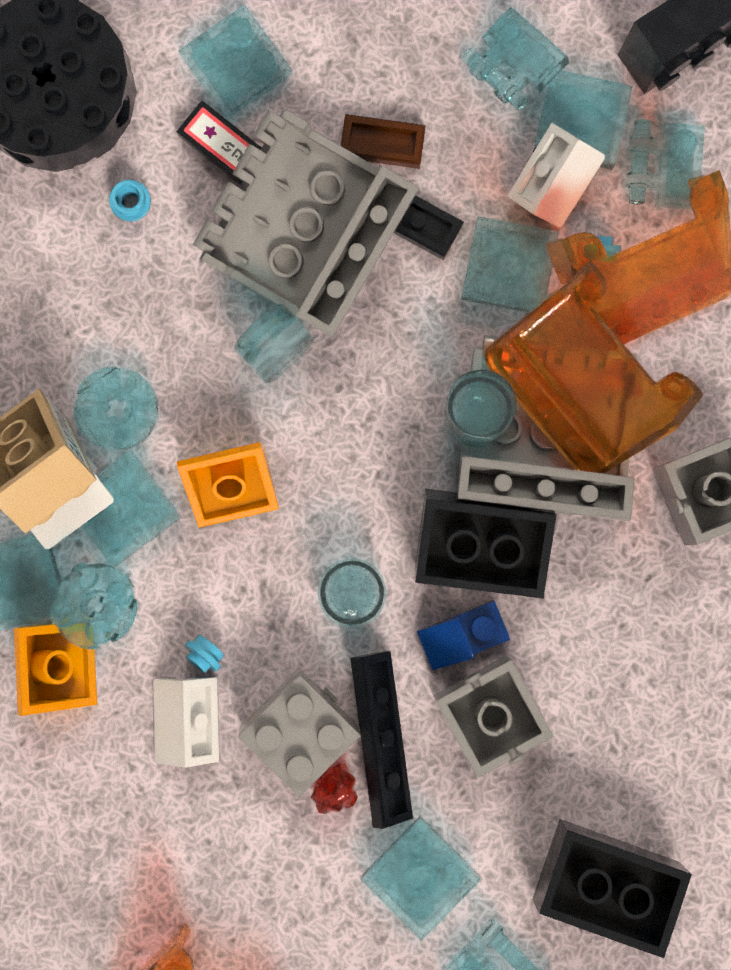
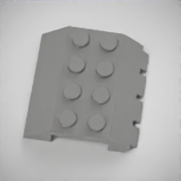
(304, 221)
(532, 474)

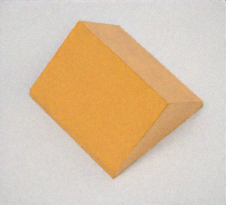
(229, 484)
(52, 671)

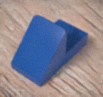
(463, 635)

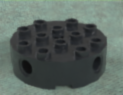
(61, 84)

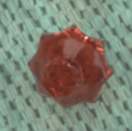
(334, 790)

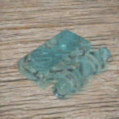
(524, 50)
(678, 161)

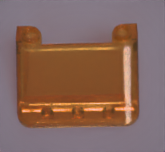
(664, 274)
(584, 381)

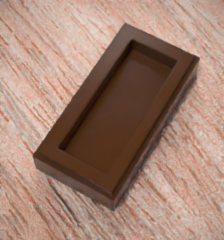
(384, 140)

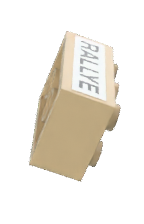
(39, 462)

